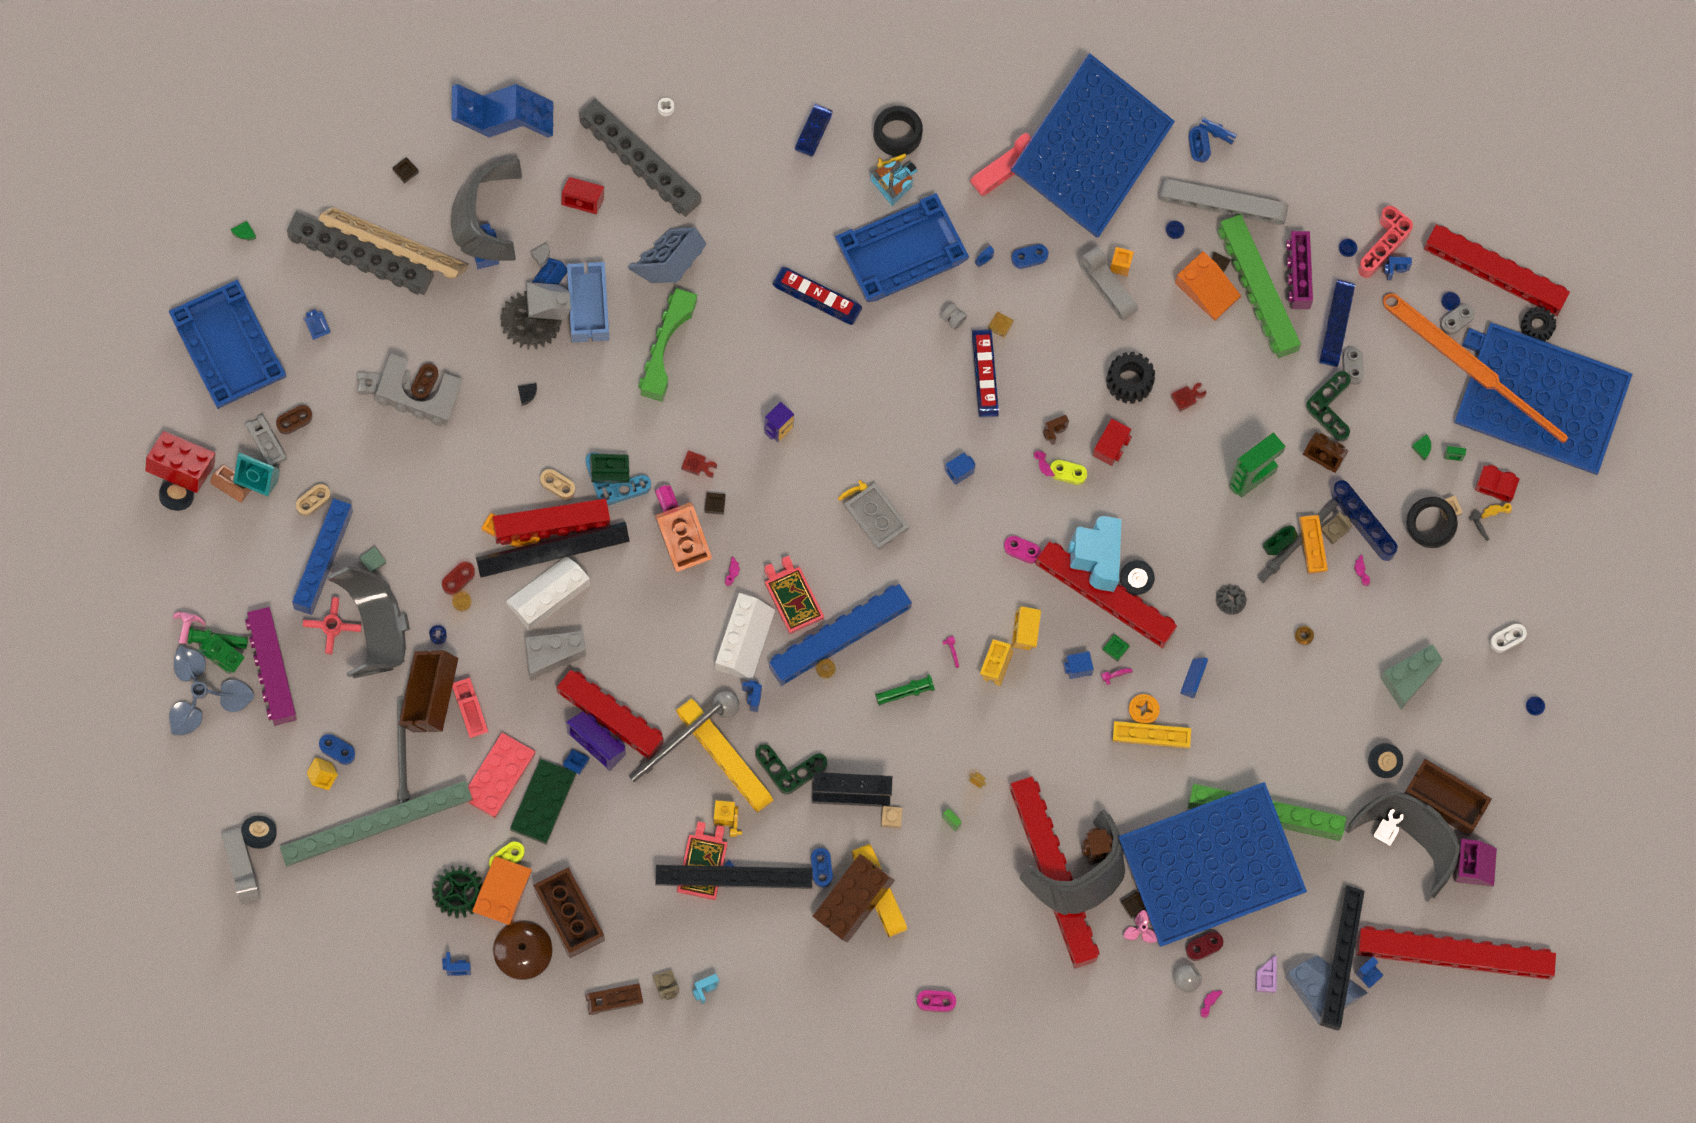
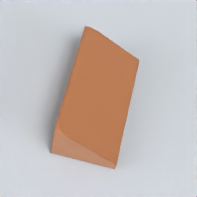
(223, 480)

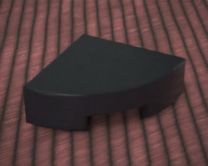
(527, 393)

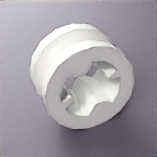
(666, 112)

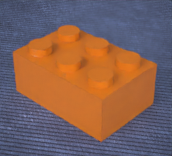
(683, 537)

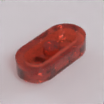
(457, 578)

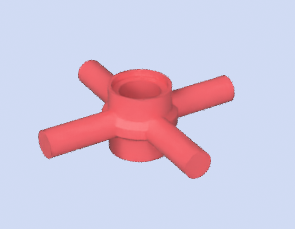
(332, 618)

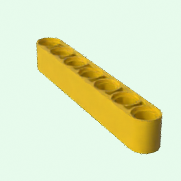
(726, 757)

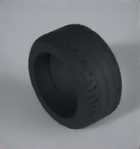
(902, 114)
(1425, 503)

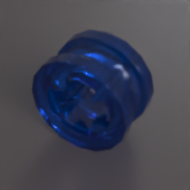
(433, 631)

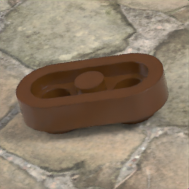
(424, 382)
(293, 419)

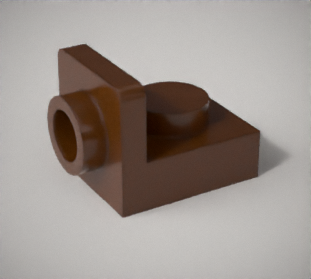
(1057, 425)

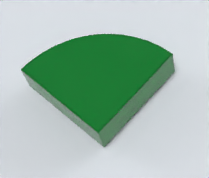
(243, 231)
(1423, 447)

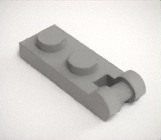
(375, 378)
(266, 441)

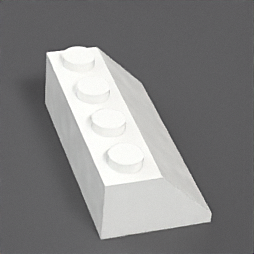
(548, 592)
(745, 637)

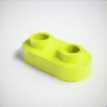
(1068, 473)
(505, 853)

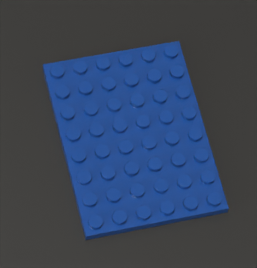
(1092, 145)
(1562, 386)
(1212, 864)

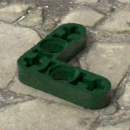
(1324, 404)
(786, 775)

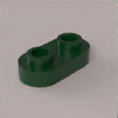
(1280, 540)

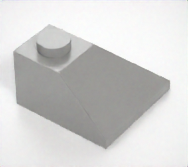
(548, 301)

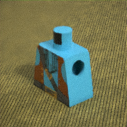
(893, 180)

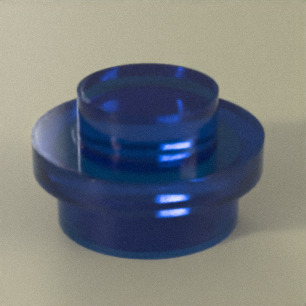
(1175, 229)
(1348, 247)
(1450, 301)
(1535, 706)

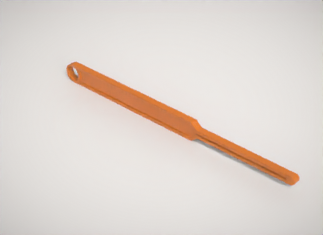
(1464, 359)

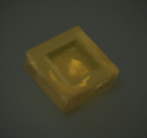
(1000, 324)

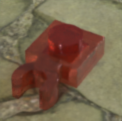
(1185, 397)
(695, 463)

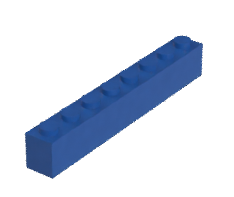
(840, 634)

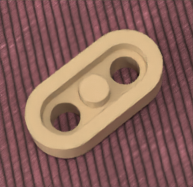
(558, 484)
(312, 500)

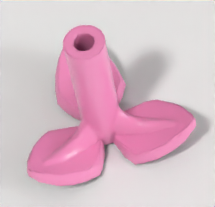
(187, 619)
(1141, 921)

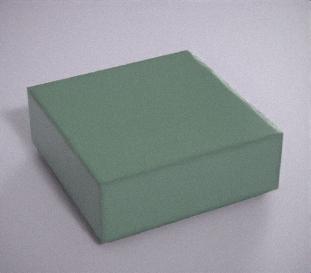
(372, 560)

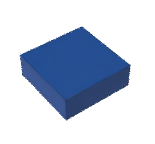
(1474, 340)
(576, 761)

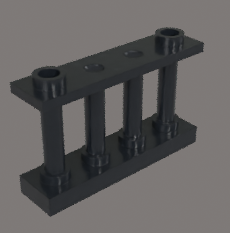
(852, 789)

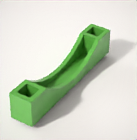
(680, 310)

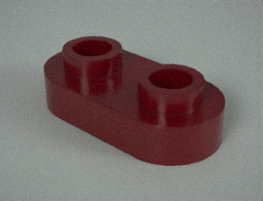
(1205, 946)

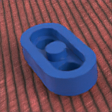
(1199, 146)
(1031, 257)
(336, 749)
(821, 868)

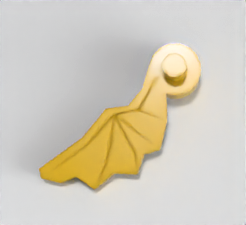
(900, 158)
(862, 487)
(1494, 510)
(733, 831)

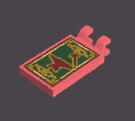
(792, 596)
(704, 851)

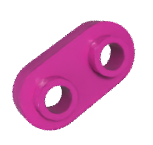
(1021, 551)
(936, 999)

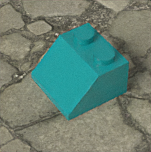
(255, 475)

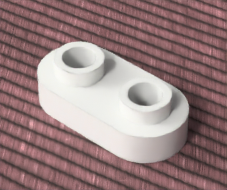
(1507, 638)

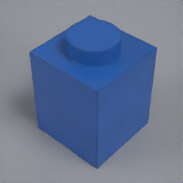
(960, 468)
(1078, 665)

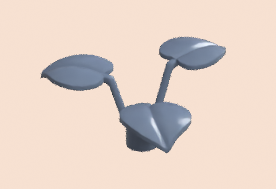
(184, 717)

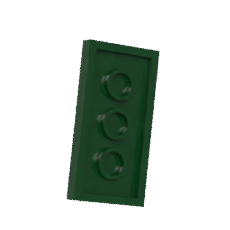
(543, 801)

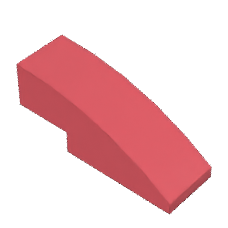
(469, 708)

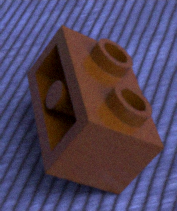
(1325, 452)
(1096, 845)

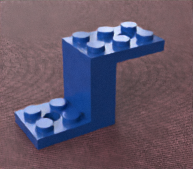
(502, 110)

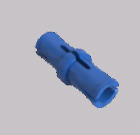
(1218, 131)

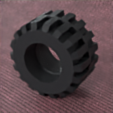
(1127, 391)

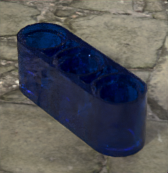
(813, 130)

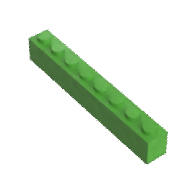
(1259, 286)
(1291, 817)

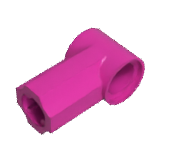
(666, 498)

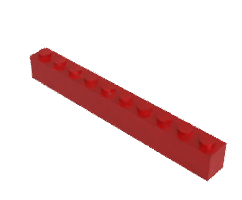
(1052, 864)
(1456, 953)

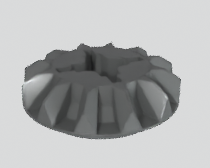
(1229, 607)

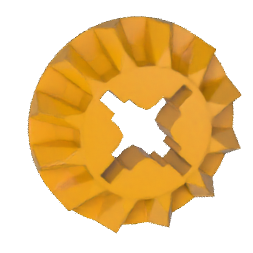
(1152, 707)

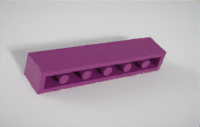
(271, 665)

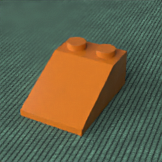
(1207, 286)
(502, 891)

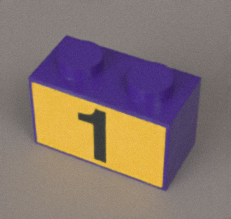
(778, 422)

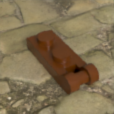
(614, 998)

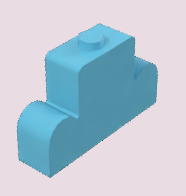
(1098, 552)

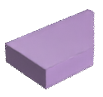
(1267, 977)

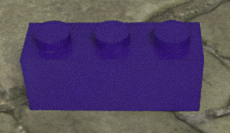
(596, 740)

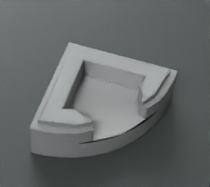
(541, 255)

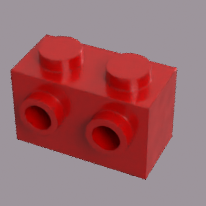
(584, 194)
(1111, 442)

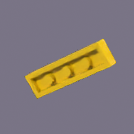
(1151, 735)

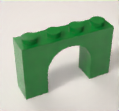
(1256, 465)

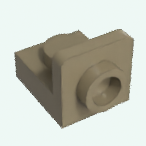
(1337, 528)
(666, 985)

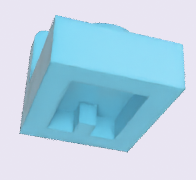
(707, 984)

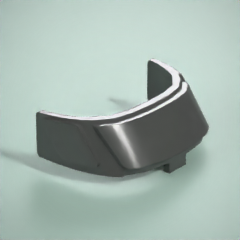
(463, 218)
(380, 618)
(1423, 825)
(1087, 890)

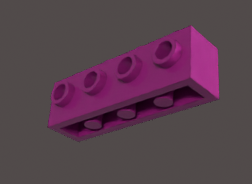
(1300, 270)

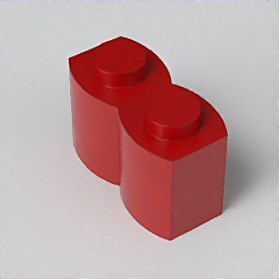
(1497, 483)

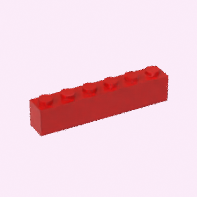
(550, 521)
(610, 714)

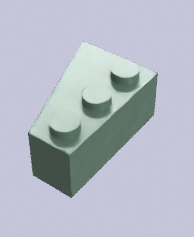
(1410, 674)

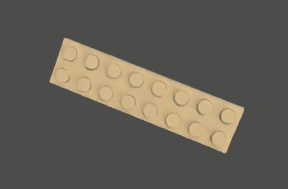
(396, 243)

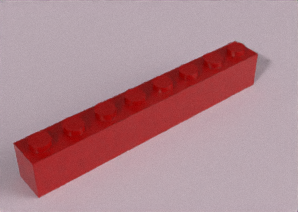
(1496, 270)
(1119, 603)

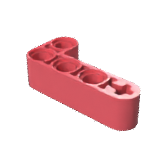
(999, 170)
(1383, 245)

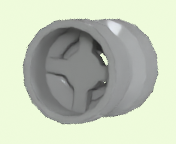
(953, 316)

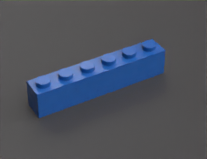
(322, 556)

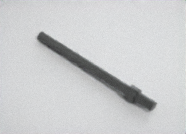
(1274, 566)
(647, 766)
(403, 794)

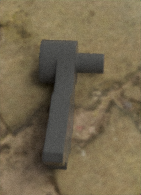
(1477, 515)

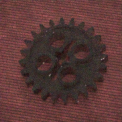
(529, 335)

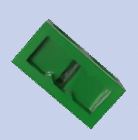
(221, 653)

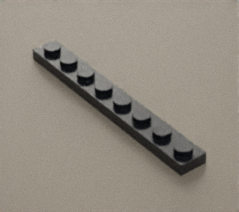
(552, 549)
(733, 876)
(1342, 958)

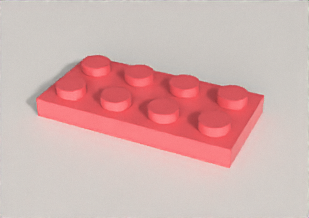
(499, 774)

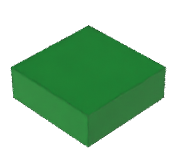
(1454, 453)
(1116, 648)

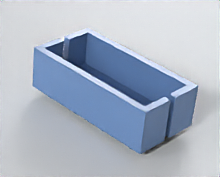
(588, 302)

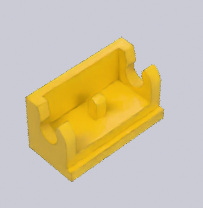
(1026, 628)
(997, 662)

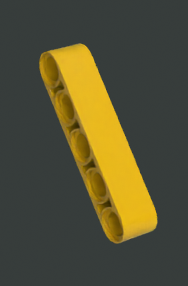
(887, 907)

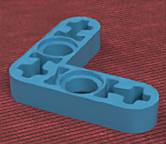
(613, 489)

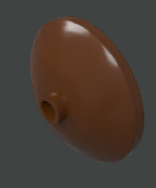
(522, 963)

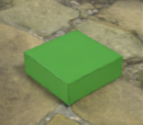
(953, 821)

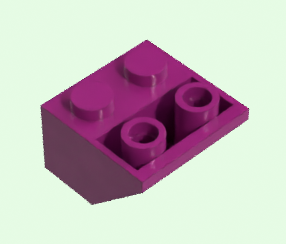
(1476, 863)

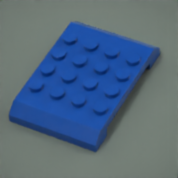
(902, 249)
(227, 344)

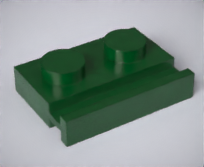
(609, 468)

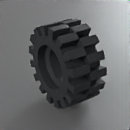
(1537, 313)

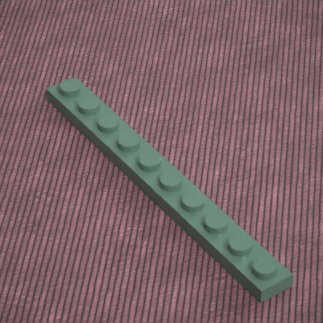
(376, 823)

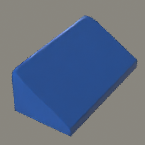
(551, 273)
(1194, 677)

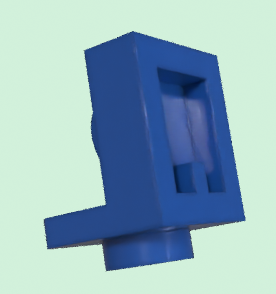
(1397, 264)
(316, 324)
(755, 696)
(458, 968)
(1369, 973)

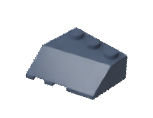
(670, 256)
(1310, 984)

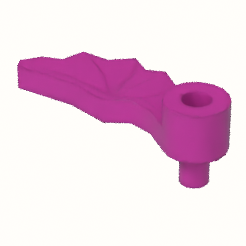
(1043, 465)
(1360, 571)
(734, 572)
(950, 641)
(1106, 676)
(1208, 1001)

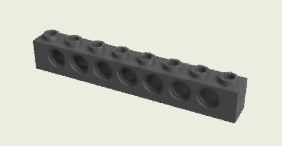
(597, 112)
(303, 223)

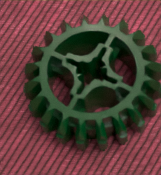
(452, 895)

